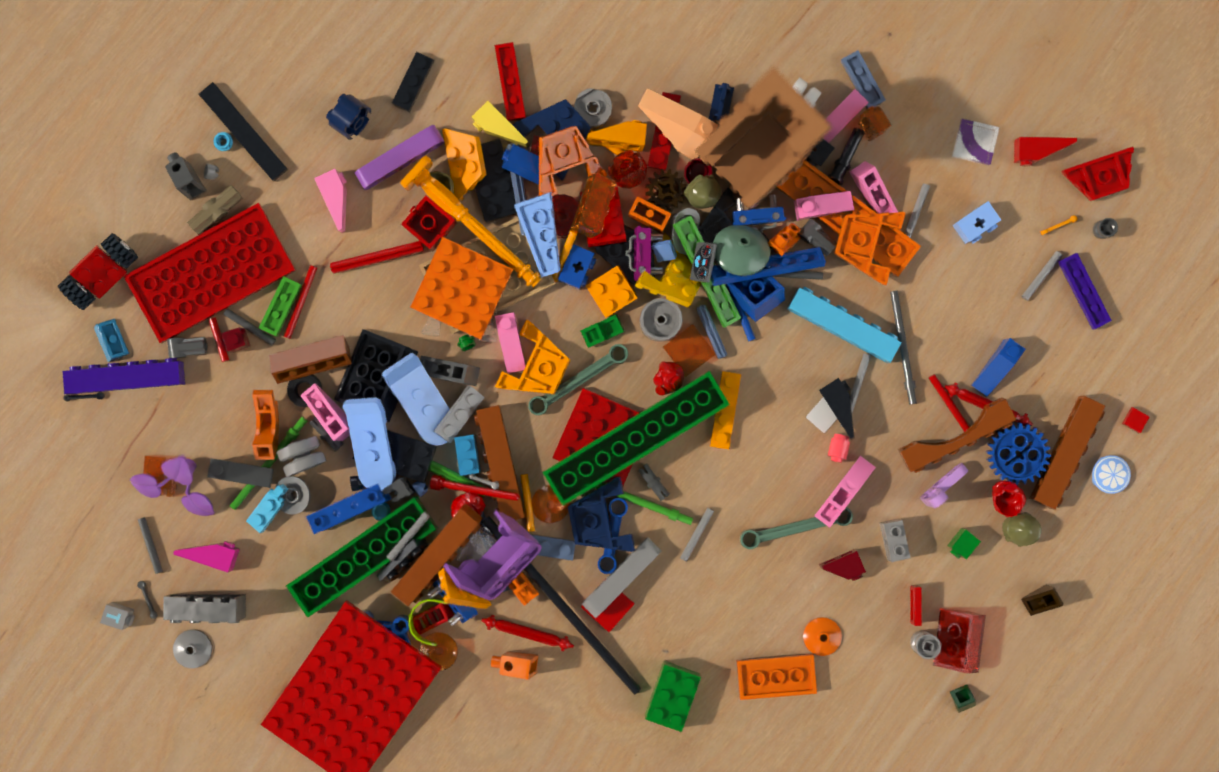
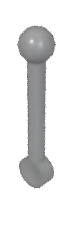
(495, 485)

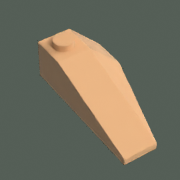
(678, 123)

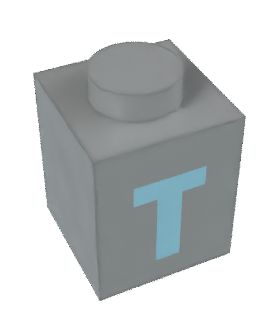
(117, 616)

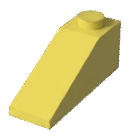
(496, 125)

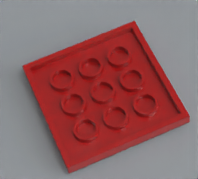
(590, 420)

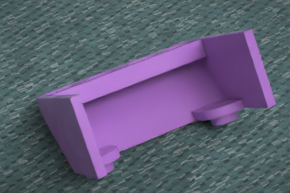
(500, 563)

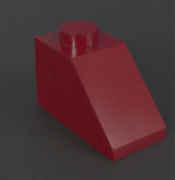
(845, 565)

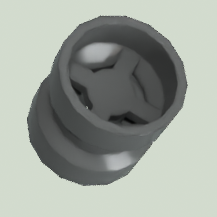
(1108, 226)

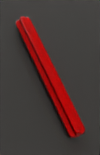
(376, 257)

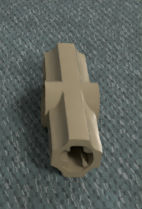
(215, 210)

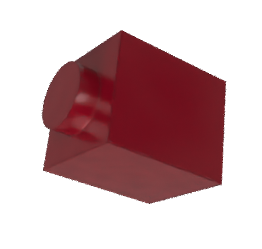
(235, 339)

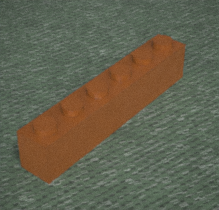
(1067, 452)
(499, 458)
(437, 554)

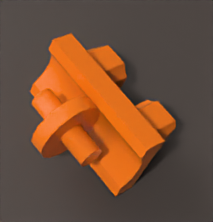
(785, 239)
(523, 588)

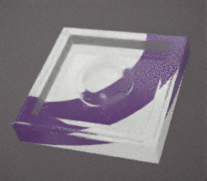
(975, 141)

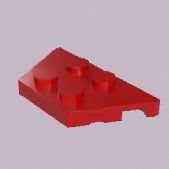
(1102, 175)

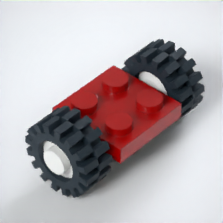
(98, 272)

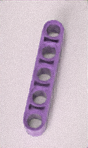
(399, 157)

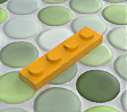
(725, 418)

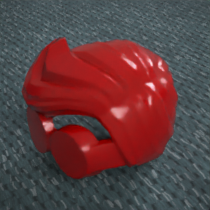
(670, 375)
(1008, 498)
(471, 499)

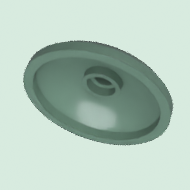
(739, 257)

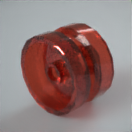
(567, 206)

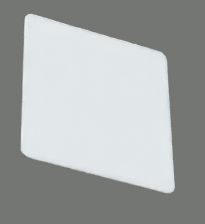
(822, 416)

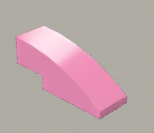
(845, 113)

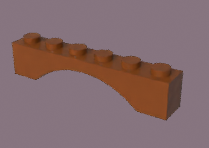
(993, 416)

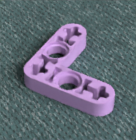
(936, 494)

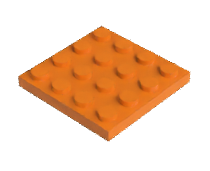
(461, 288)

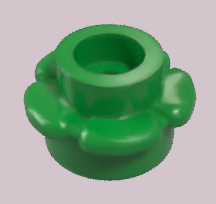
(466, 342)

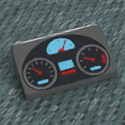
(703, 262)

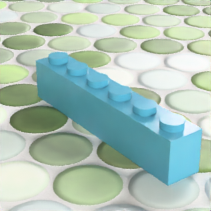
(844, 325)

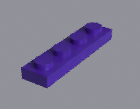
(1084, 291)

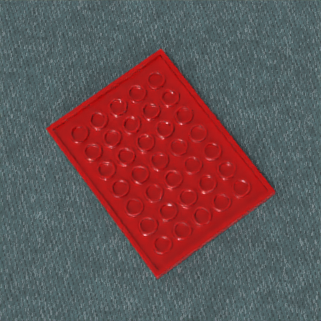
(351, 693)

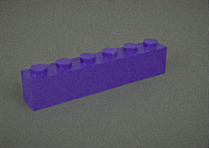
(123, 377)

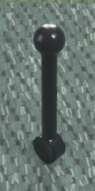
(100, 395)

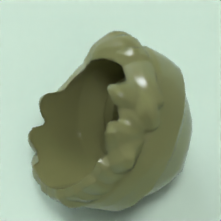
(703, 191)
(1021, 529)

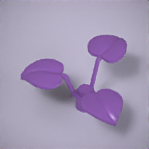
(180, 470)

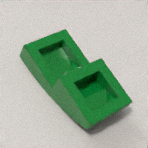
(602, 331)

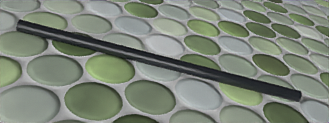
(572, 617)

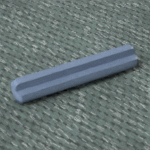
(711, 331)

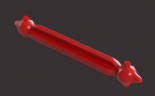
(980, 401)
(528, 633)

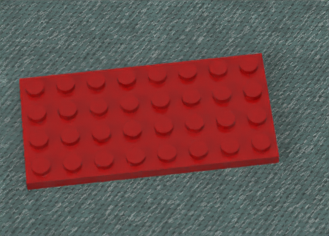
(209, 273)

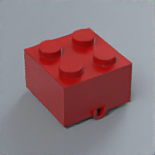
(429, 223)

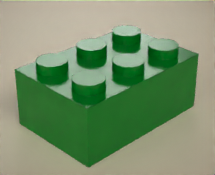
(672, 696)

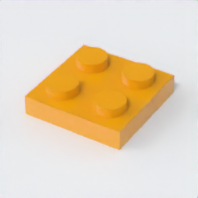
(612, 291)

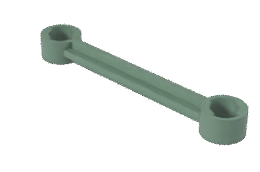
(579, 379)
(789, 529)

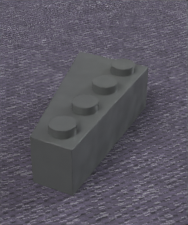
(204, 607)

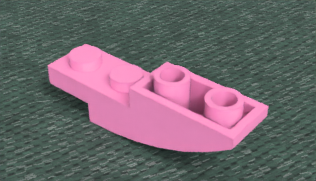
(845, 492)

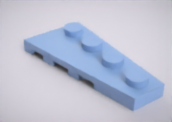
(540, 230)

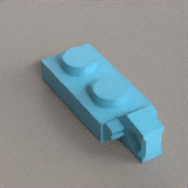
(267, 508)

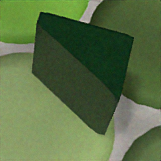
(963, 698)

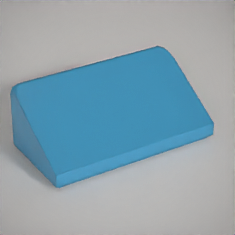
(111, 340)

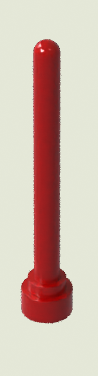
(438, 482)

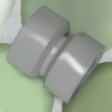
(925, 644)

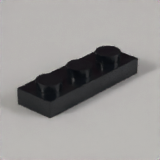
(413, 81)
(403, 560)

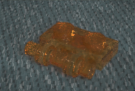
(152, 467)

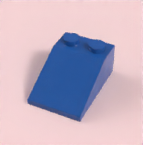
(757, 295)

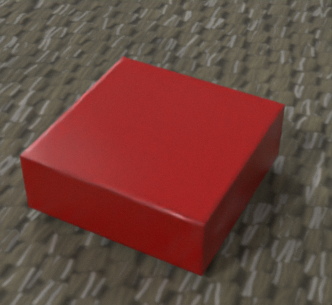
(1135, 420)

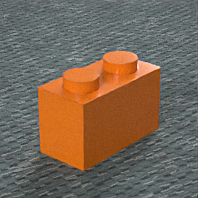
(649, 214)

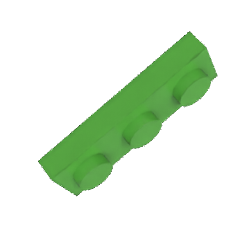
(280, 306)

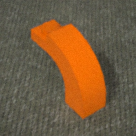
(267, 425)

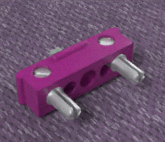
(642, 252)

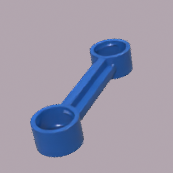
(615, 523)

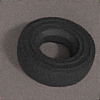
(292, 389)

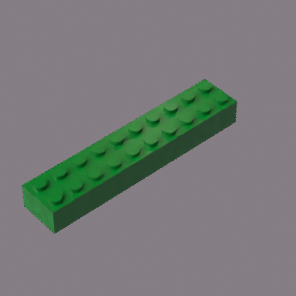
(635, 438)

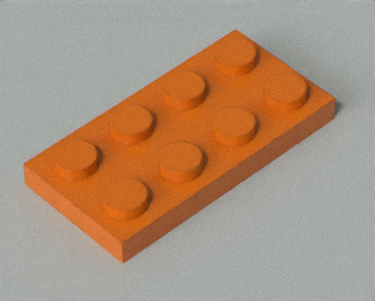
(776, 676)

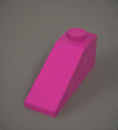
(218, 556)

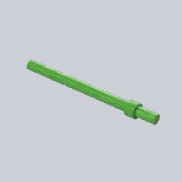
(292, 434)
(672, 514)

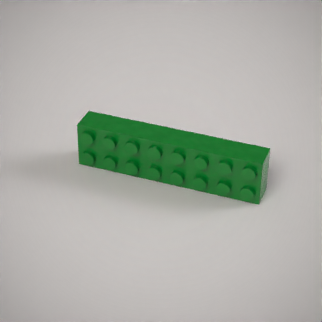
(357, 558)

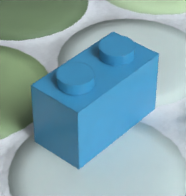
(467, 455)

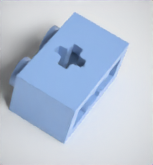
(966, 226)

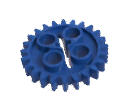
(1006, 440)

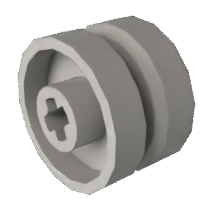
(660, 331)
(301, 456)

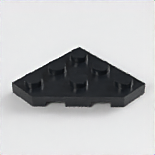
(616, 255)

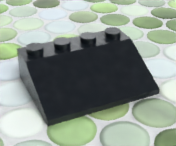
(364, 376)

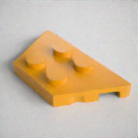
(464, 161)
(459, 596)

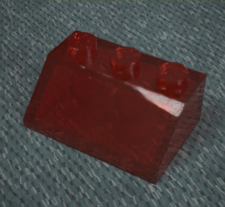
(960, 640)

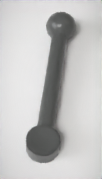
(141, 585)

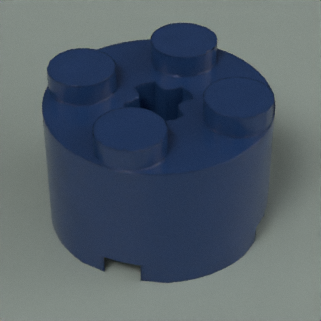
(348, 116)

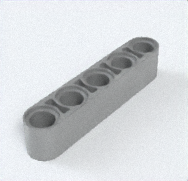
(621, 577)

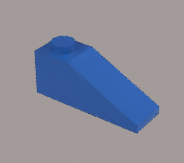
(998, 366)

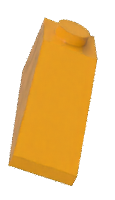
(625, 136)

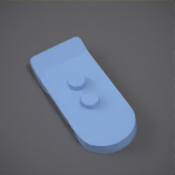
(417, 397)
(370, 441)

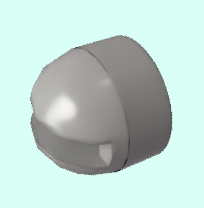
(209, 171)

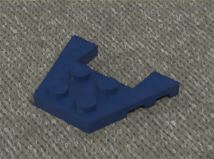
(553, 119)
(591, 519)

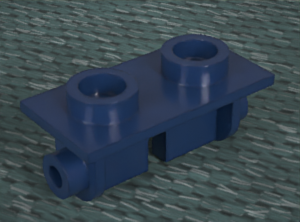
(721, 102)

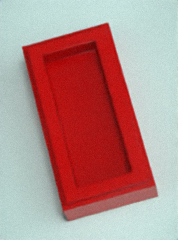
(916, 605)

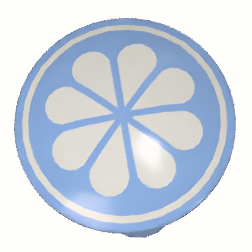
(1111, 474)

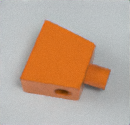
(523, 664)

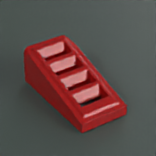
(443, 612)

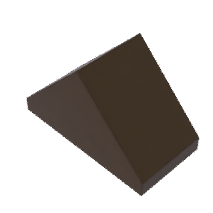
(1042, 600)

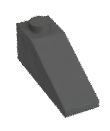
(450, 370)
(240, 473)

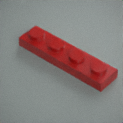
(510, 81)
(660, 145)

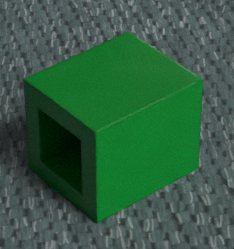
(963, 544)

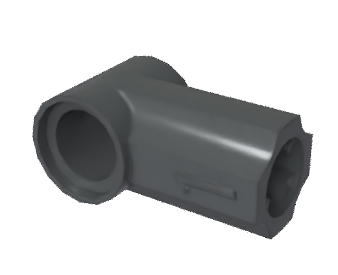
(813, 234)
(183, 347)

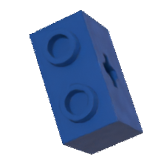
(568, 275)

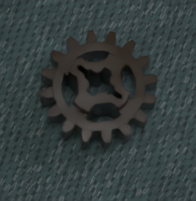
(673, 195)

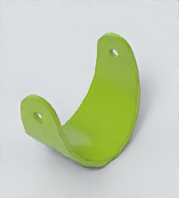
(411, 626)

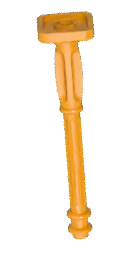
(451, 204)

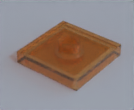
(689, 350)

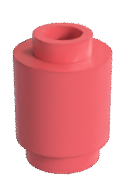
(839, 448)

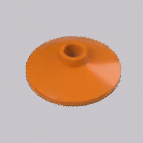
(817, 628)

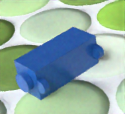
(522, 163)

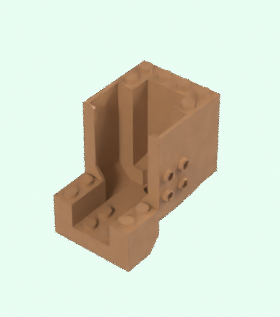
(764, 139)

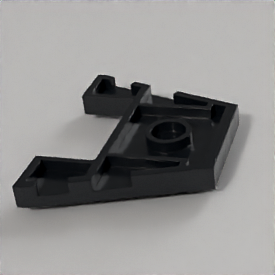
(718, 219)

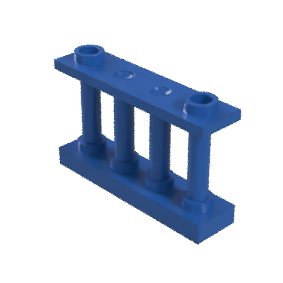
(347, 508)

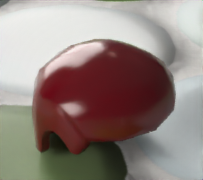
(696, 167)

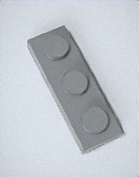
(459, 414)

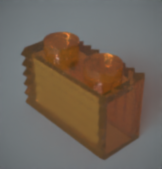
(874, 122)

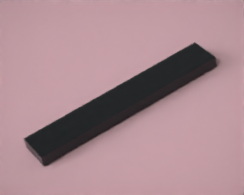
(243, 131)

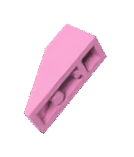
(873, 188)
(334, 194)
(823, 205)
(510, 342)
(327, 412)

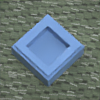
(664, 250)

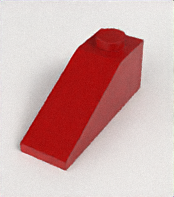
(1032, 149)

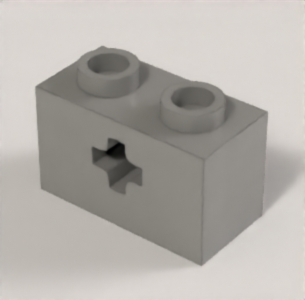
(894, 540)

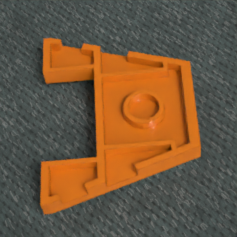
(563, 151)
(859, 239)

